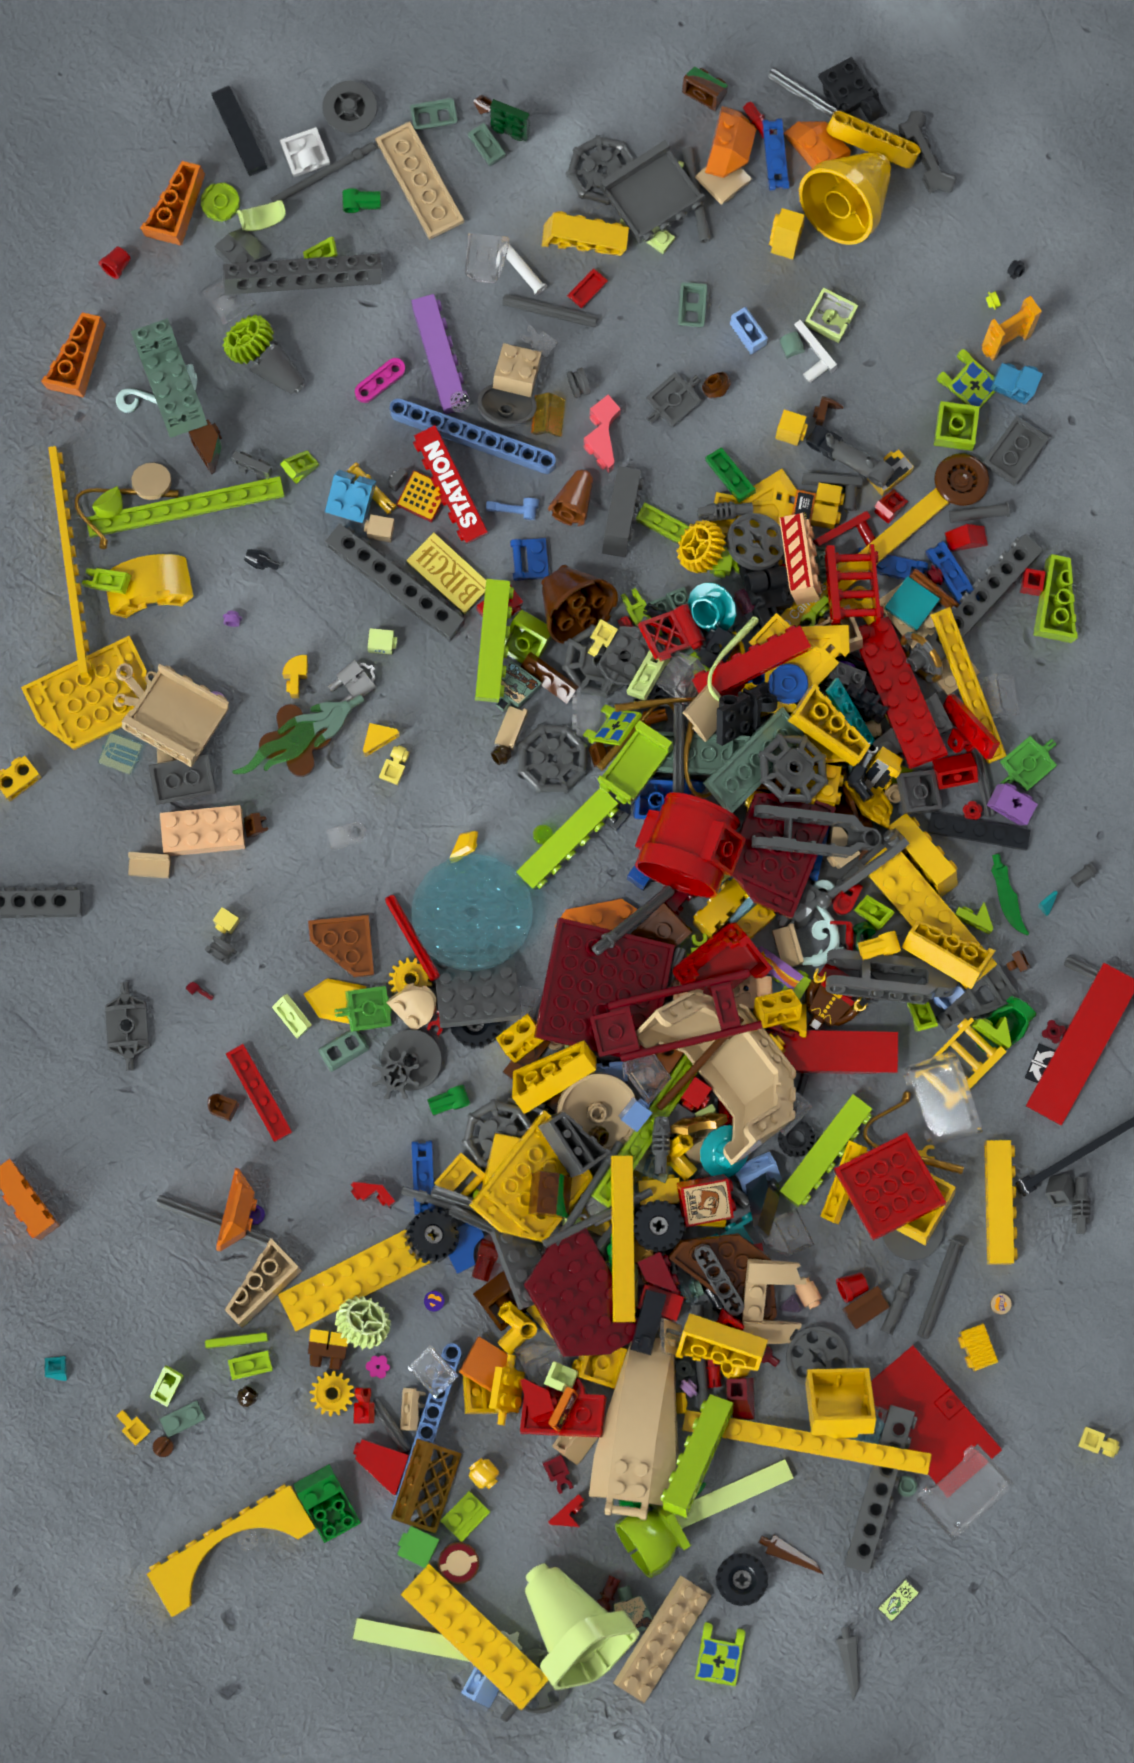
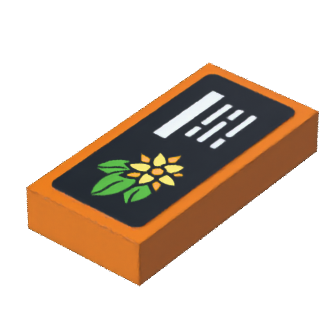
(804, 504)
(563, 1409)

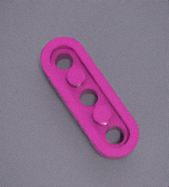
(386, 374)

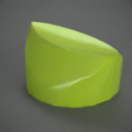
(108, 504)

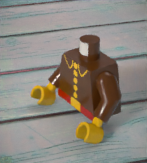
(829, 1007)

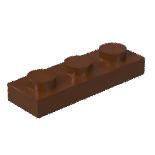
(549, 678)

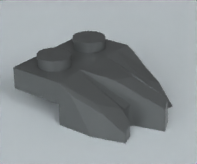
(804, 909)

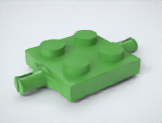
(1028, 763)
(366, 1008)

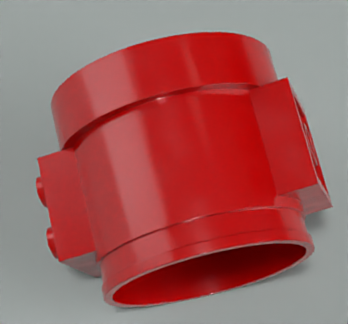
(689, 845)

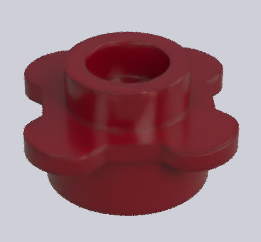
(935, 575)
(1059, 1030)

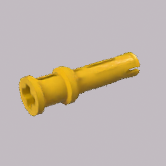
(378, 496)

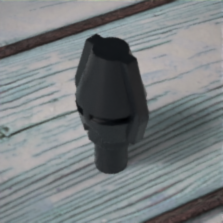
(260, 559)

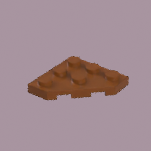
(345, 942)

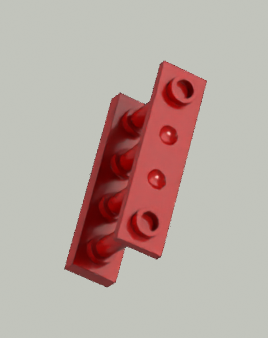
(836, 595)

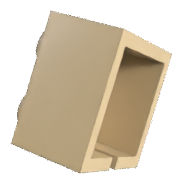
(517, 370)

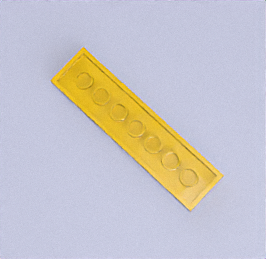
(918, 900)
(351, 1278)
(475, 1637)

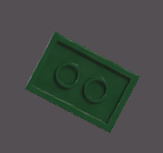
(510, 121)

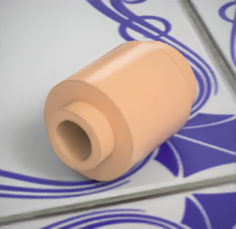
(808, 1294)

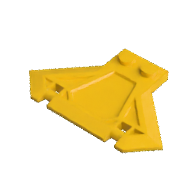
(764, 503)
(815, 663)

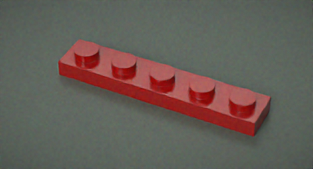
(258, 1093)

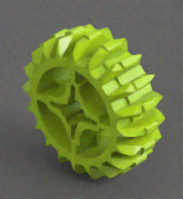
(248, 339)

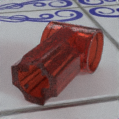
(486, 1259)

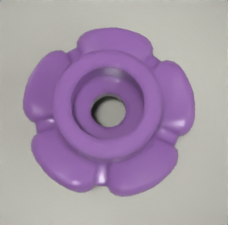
(232, 619)

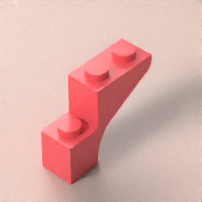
(599, 441)

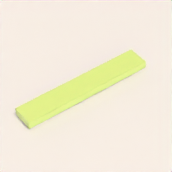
(736, 1492)
(405, 1638)

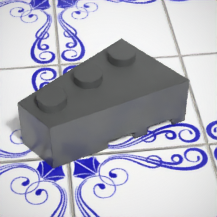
(572, 1144)

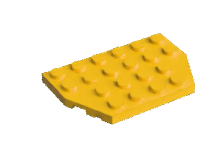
(84, 708)
(507, 1192)

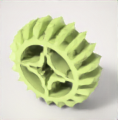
(351, 1325)

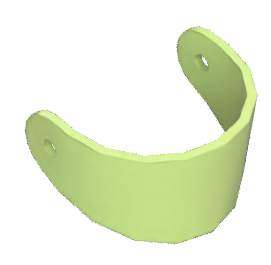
(261, 216)

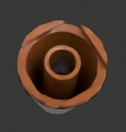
(573, 499)

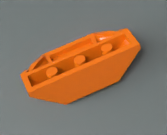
(730, 143)
(815, 143)
(237, 1212)

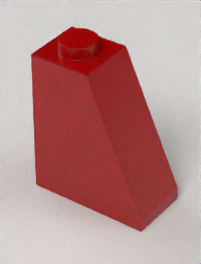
(382, 1463)

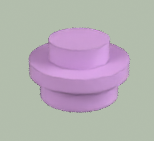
(688, 1388)

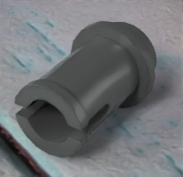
(1083, 875)

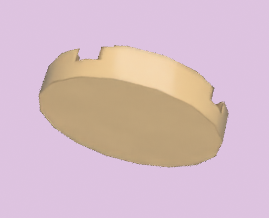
(151, 481)

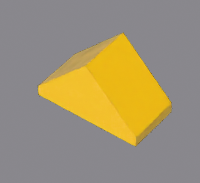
(378, 737)

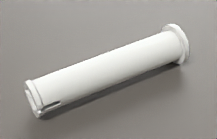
(525, 271)

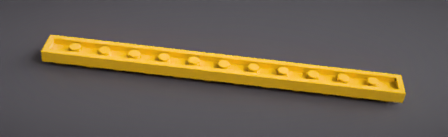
(71, 569)
(820, 1444)

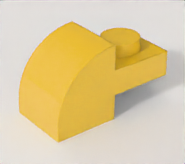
(295, 670)

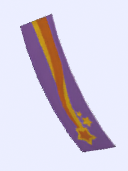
(781, 970)

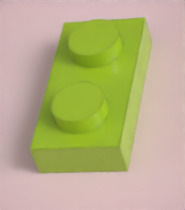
(250, 1365)

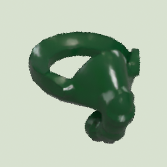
(864, 928)

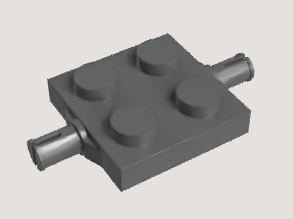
(673, 399)

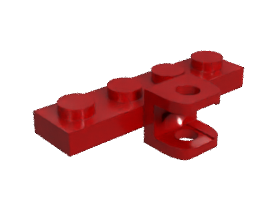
(968, 729)

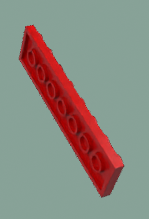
(901, 694)

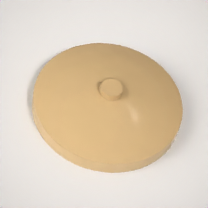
(598, 1102)

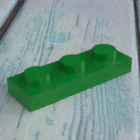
(730, 475)

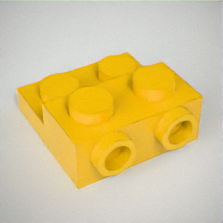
(601, 1368)

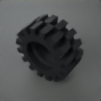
(803, 1149)

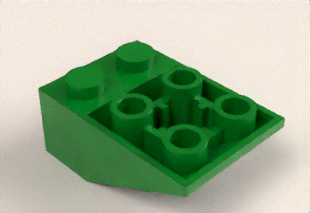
(326, 1503)

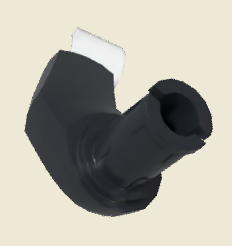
(857, 776)

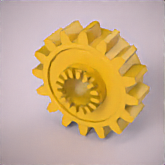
(405, 970)
(340, 1401)

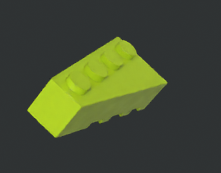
(1056, 602)

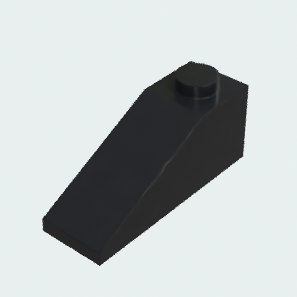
(763, 1202)

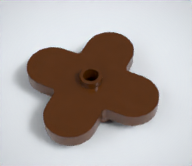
(304, 763)

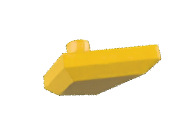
(465, 844)

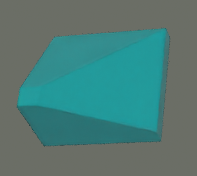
(1046, 904)
(56, 1368)

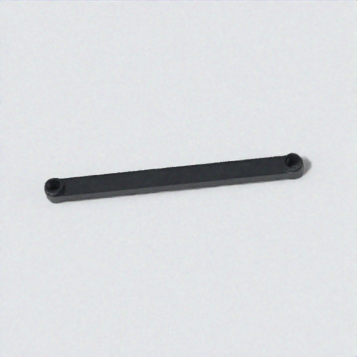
(1027, 1184)

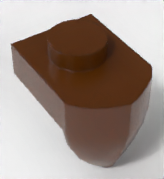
(820, 411)
(222, 1106)

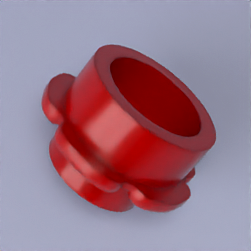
(977, 810)

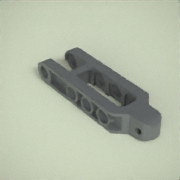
(858, 836)
(865, 987)

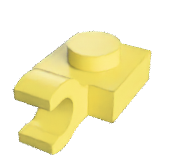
(602, 635)

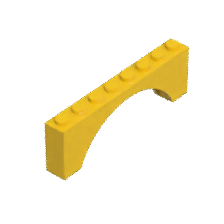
(176, 1576)

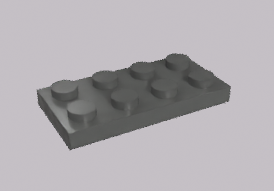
(518, 1261)

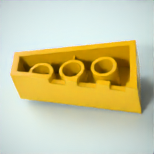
(827, 726)
(926, 855)
(720, 908)

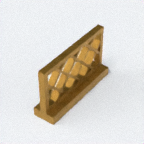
(414, 1483)

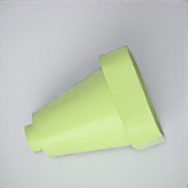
(576, 1630)

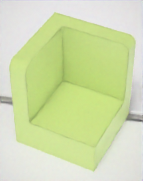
(560, 1377)

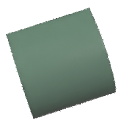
(792, 344)

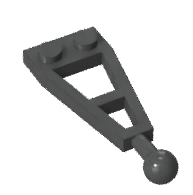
(891, 840)

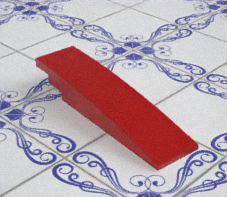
(1082, 1044)
(841, 1051)

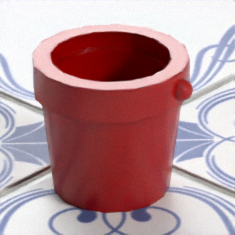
(115, 262)
(851, 1286)

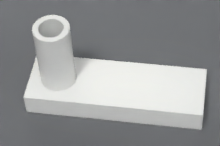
(825, 362)

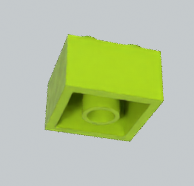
(956, 426)

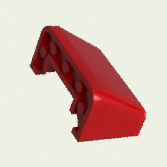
(722, 954)

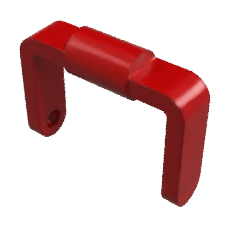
(849, 933)

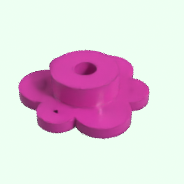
(371, 1366)

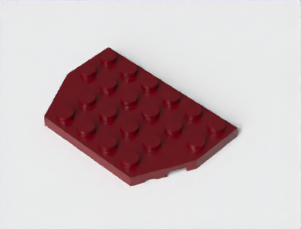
(775, 876)
(576, 1298)

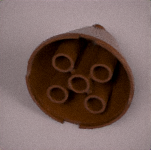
(575, 602)

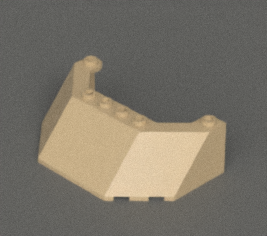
(744, 1073)

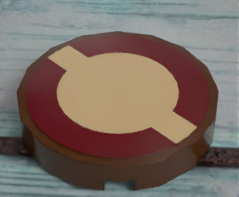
(458, 1563)

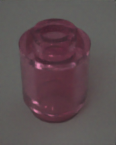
(743, 602)

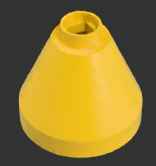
(846, 196)

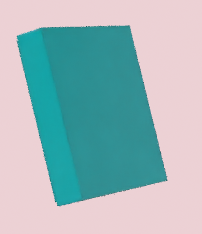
(911, 603)

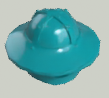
(712, 606)
(712, 1153)

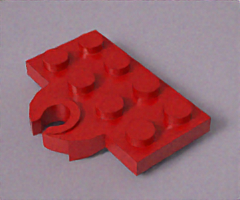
(583, 1420)

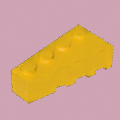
(786, 233)
(585, 234)
(947, 953)
(551, 1075)
(720, 1343)

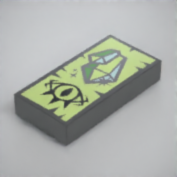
(898, 1600)

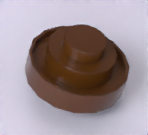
(716, 385)

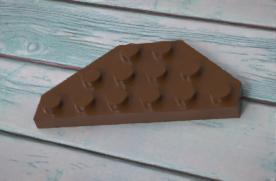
(733, 1254)

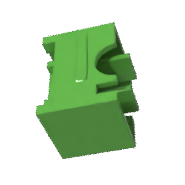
(417, 1546)

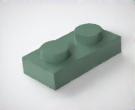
(486, 144)
(182, 1419)

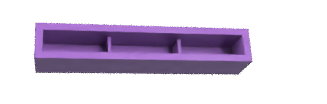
(437, 349)

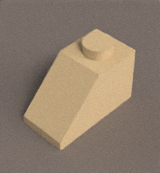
(839, 837)

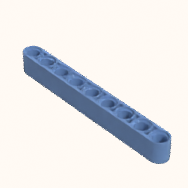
(480, 442)
(434, 1402)

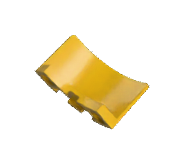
(153, 580)

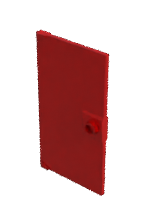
(943, 1421)

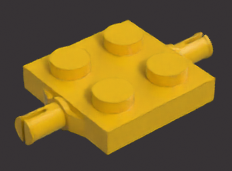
(506, 1390)

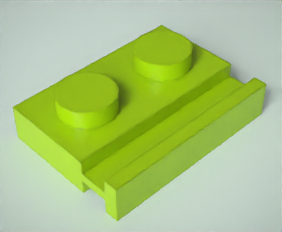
(465, 1516)

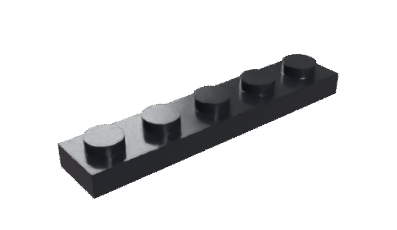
(979, 831)

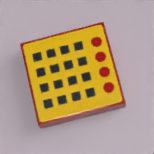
(420, 497)

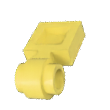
(393, 770)
(1093, 1441)

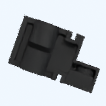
(851, 90)
(767, 591)
(743, 712)

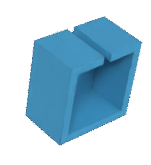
(348, 498)

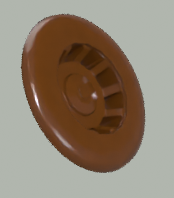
(961, 480)

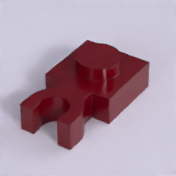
(557, 1470)

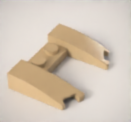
(758, 1275)

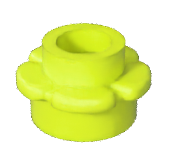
(993, 300)

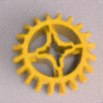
(698, 551)

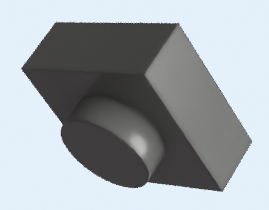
(397, 478)

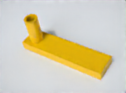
(837, 1196)

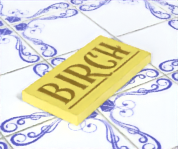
(448, 573)

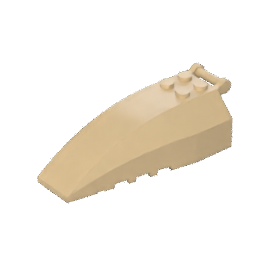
(638, 1435)

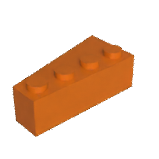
(174, 209)
(77, 357)
(25, 1201)

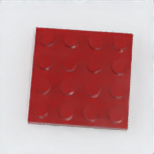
(889, 1186)

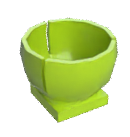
(653, 1538)

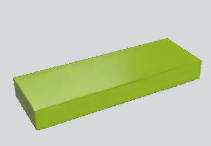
(661, 523)
(236, 1340)

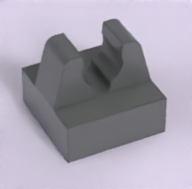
(617, 820)

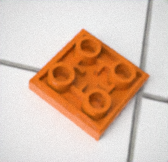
(481, 1363)

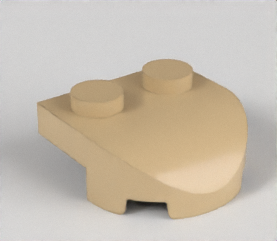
(414, 1005)

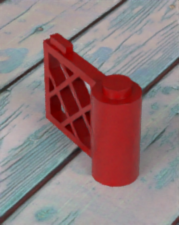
(685, 629)

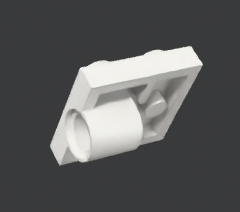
(305, 152)

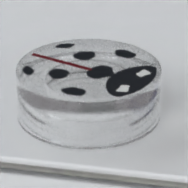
(459, 401)

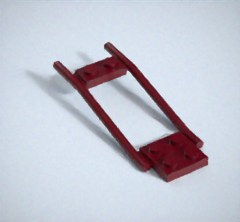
(617, 1032)

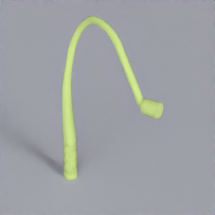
(738, 637)

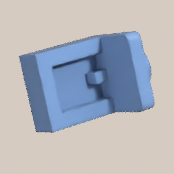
(945, 1002)

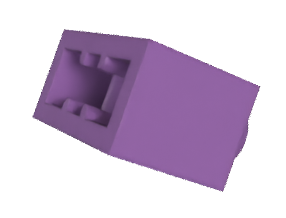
(1012, 804)

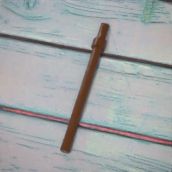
(692, 1071)

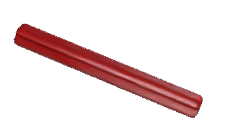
(411, 937)

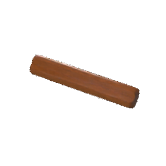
(945, 599)

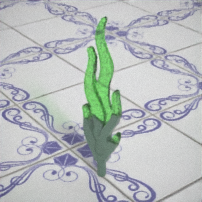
(307, 726)

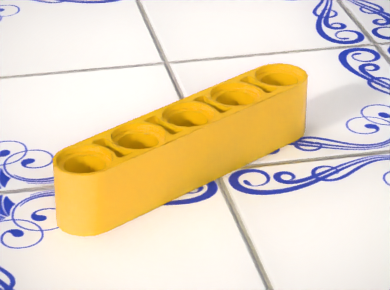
(873, 139)

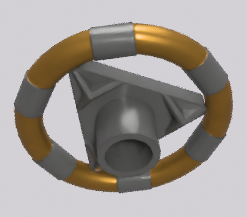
(923, 656)

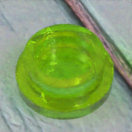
(542, 834)

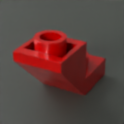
(365, 1191)

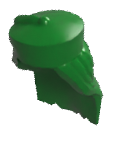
(1018, 1018)

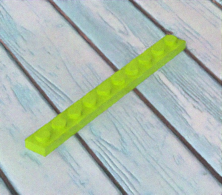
(188, 506)
(640, 1141)

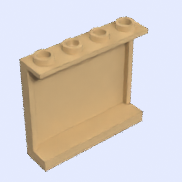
(176, 715)

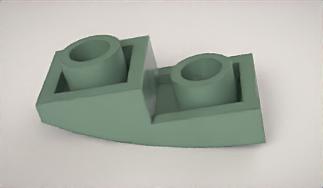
(672, 600)

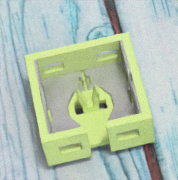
(832, 308)

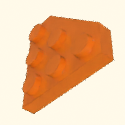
(603, 914)

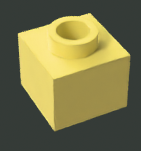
(225, 921)

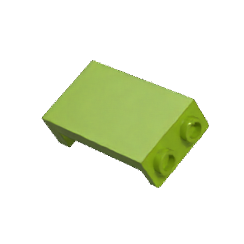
(635, 764)

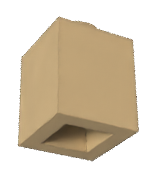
(379, 528)

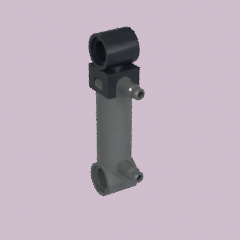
(835, 448)

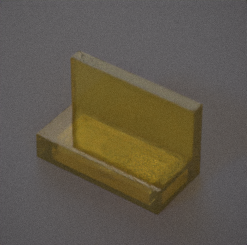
(548, 415)

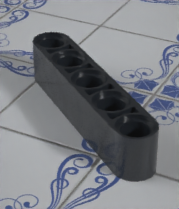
(239, 130)

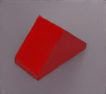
(966, 537)

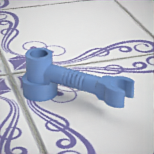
(528, 509)

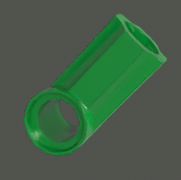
(354, 200)
(453, 1099)

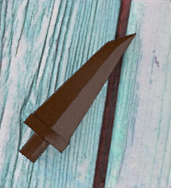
(782, 1550)

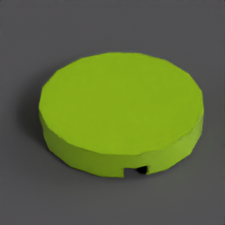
(220, 202)

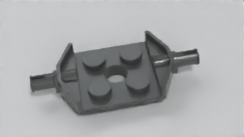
(613, 669)
(130, 1042)

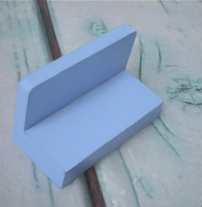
(756, 1167)
(480, 1689)

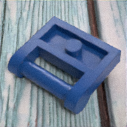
(536, 559)

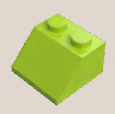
(527, 636)

